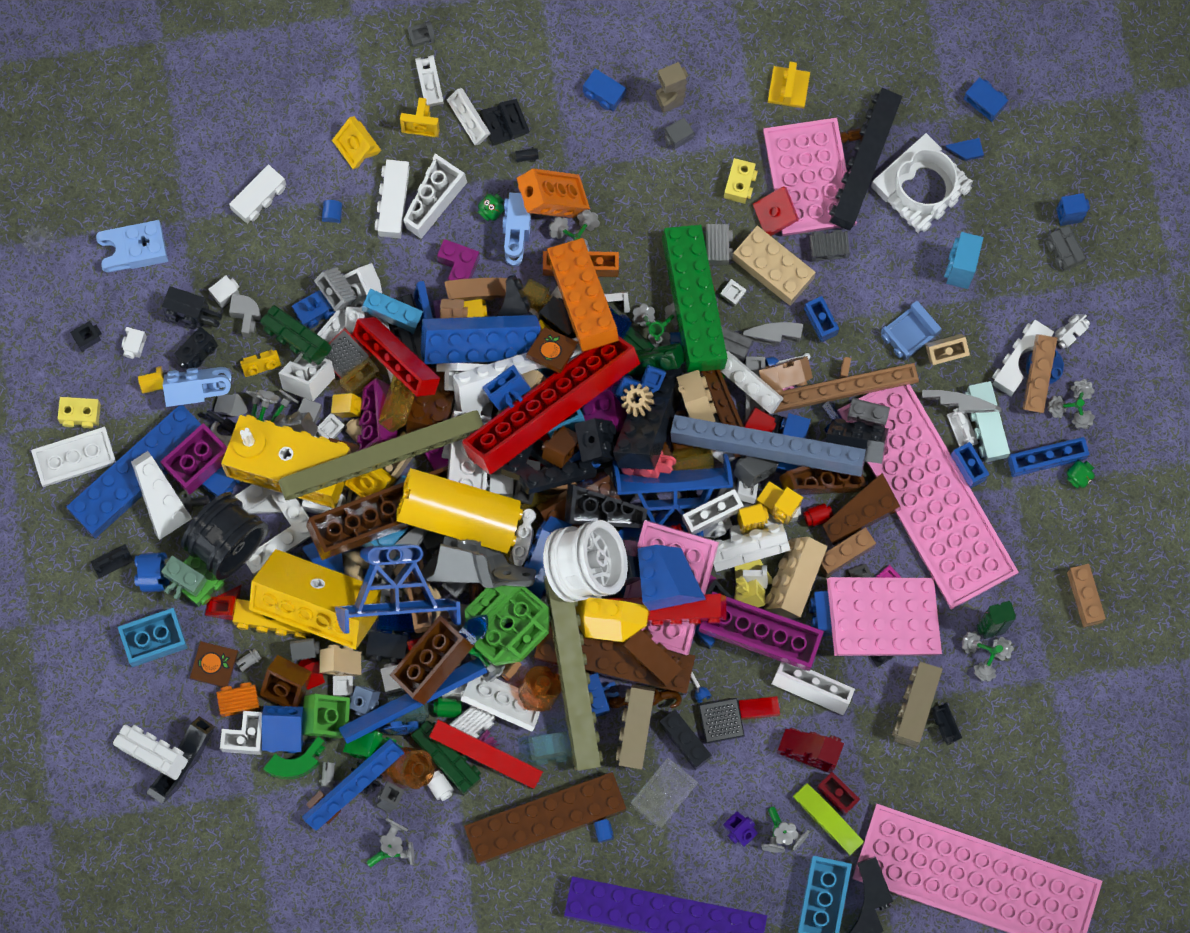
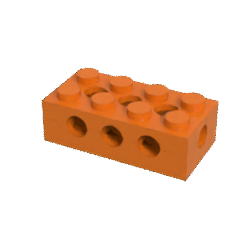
(552, 193)

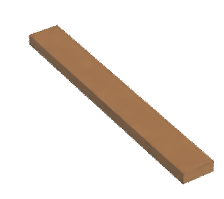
(848, 387)

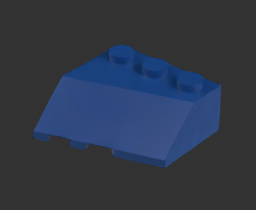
(666, 578)

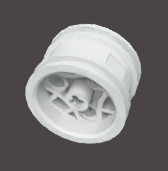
(585, 561)

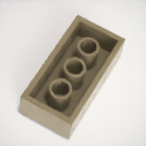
(918, 703)
(636, 727)

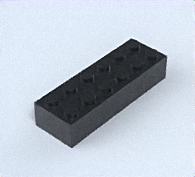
(645, 436)

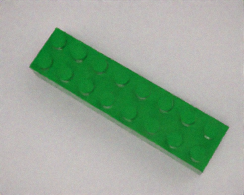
(694, 298)

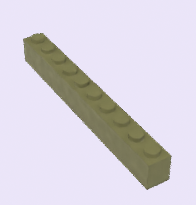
(574, 681)

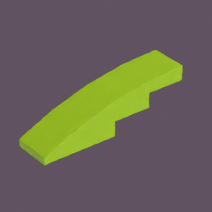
(828, 819)

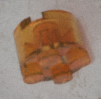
(539, 689)
(412, 768)

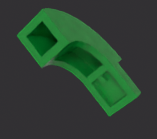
(298, 767)

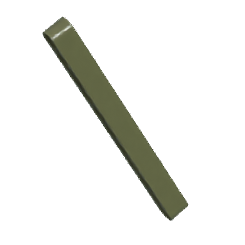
(380, 455)

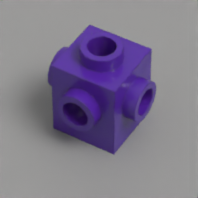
(743, 832)

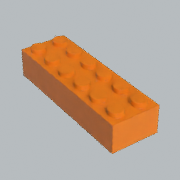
(582, 294)

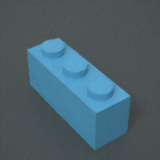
(391, 310)

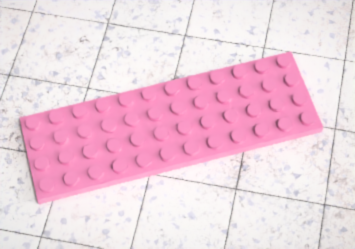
(937, 502)
(976, 877)

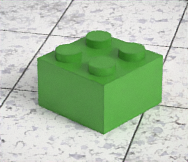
(325, 715)

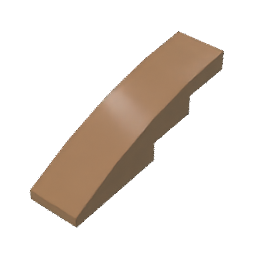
(476, 288)

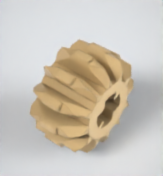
(644, 401)

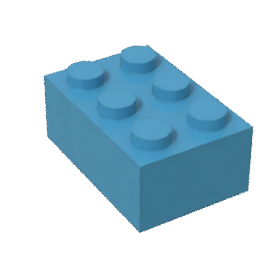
(963, 260)
(152, 637)

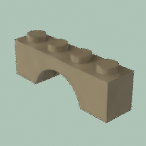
(673, 87)

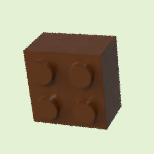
(285, 682)

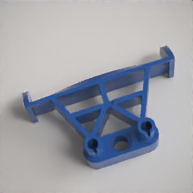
(675, 481)
(406, 554)

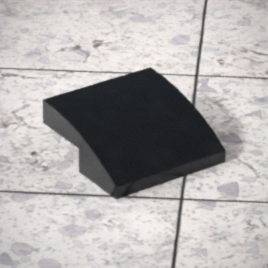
(504, 122)

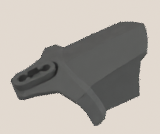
(472, 563)

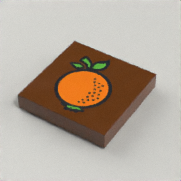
(552, 350)
(214, 664)

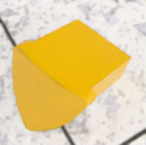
(152, 381)

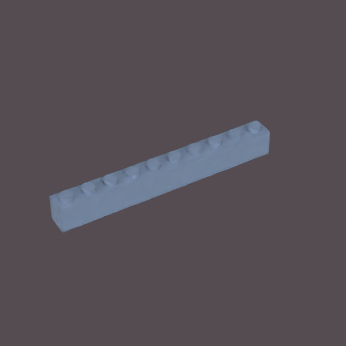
(768, 445)

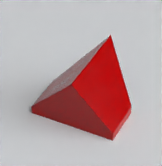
(223, 604)

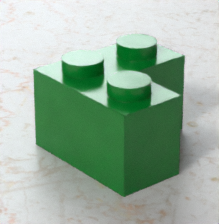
(366, 745)

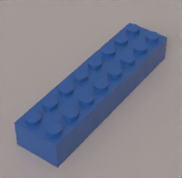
(118, 486)

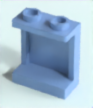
(910, 331)

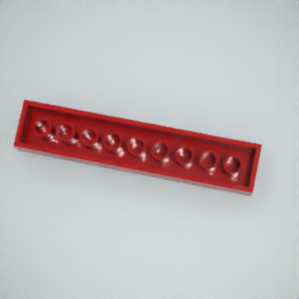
(549, 404)

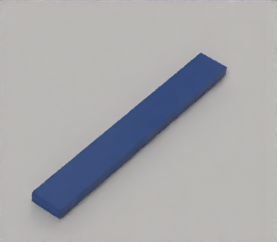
(406, 704)

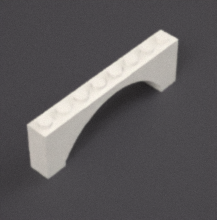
(469, 384)

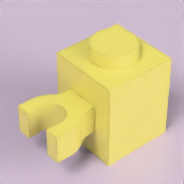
(750, 592)

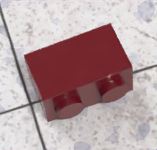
(838, 793)

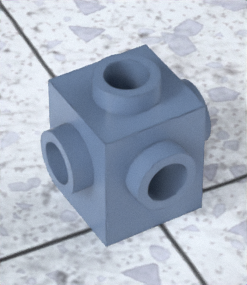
(364, 700)

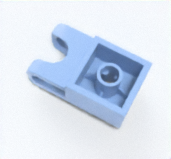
(516, 228)
(129, 247)
(195, 385)

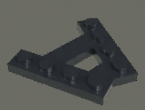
(537, 481)

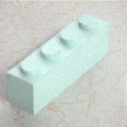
(988, 425)

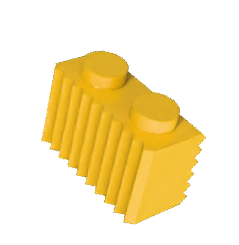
(752, 518)

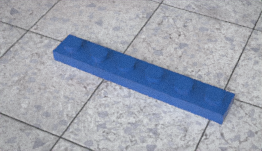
(353, 784)

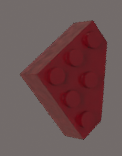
(811, 749)

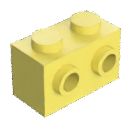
(739, 181)
(79, 412)

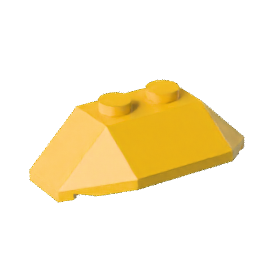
(611, 618)

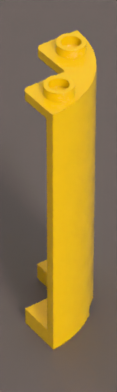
(459, 510)

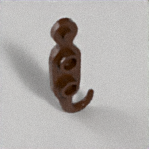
(618, 702)

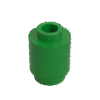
(448, 707)

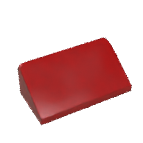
(759, 708)

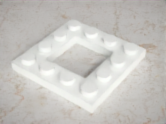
(286, 540)

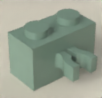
(183, 576)

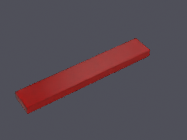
(485, 753)

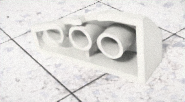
(361, 281)

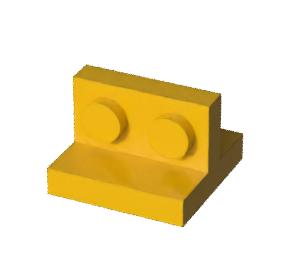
(789, 86)
(420, 123)
(355, 142)
(371, 482)

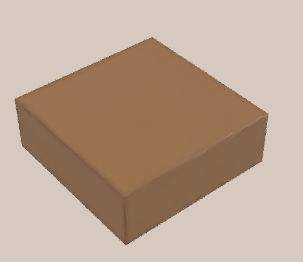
(845, 367)

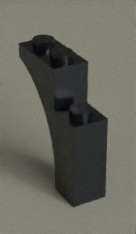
(515, 301)
(193, 747)
(875, 896)

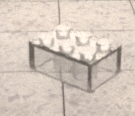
(664, 794)

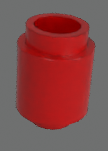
(817, 515)

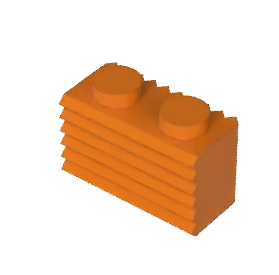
(238, 699)

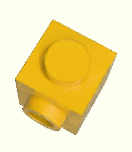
(346, 405)

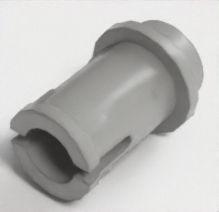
(250, 659)
(327, 775)

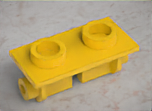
(268, 361)

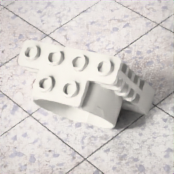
(922, 154)

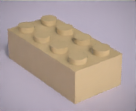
(773, 265)
(795, 577)

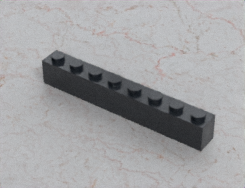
(865, 158)

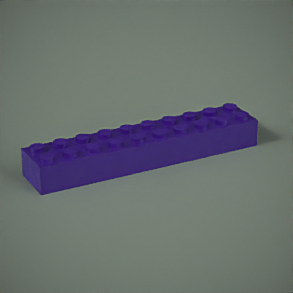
(653, 912)

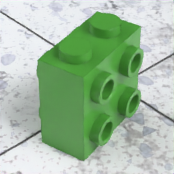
(210, 586)

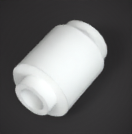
(440, 786)

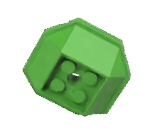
(504, 606)

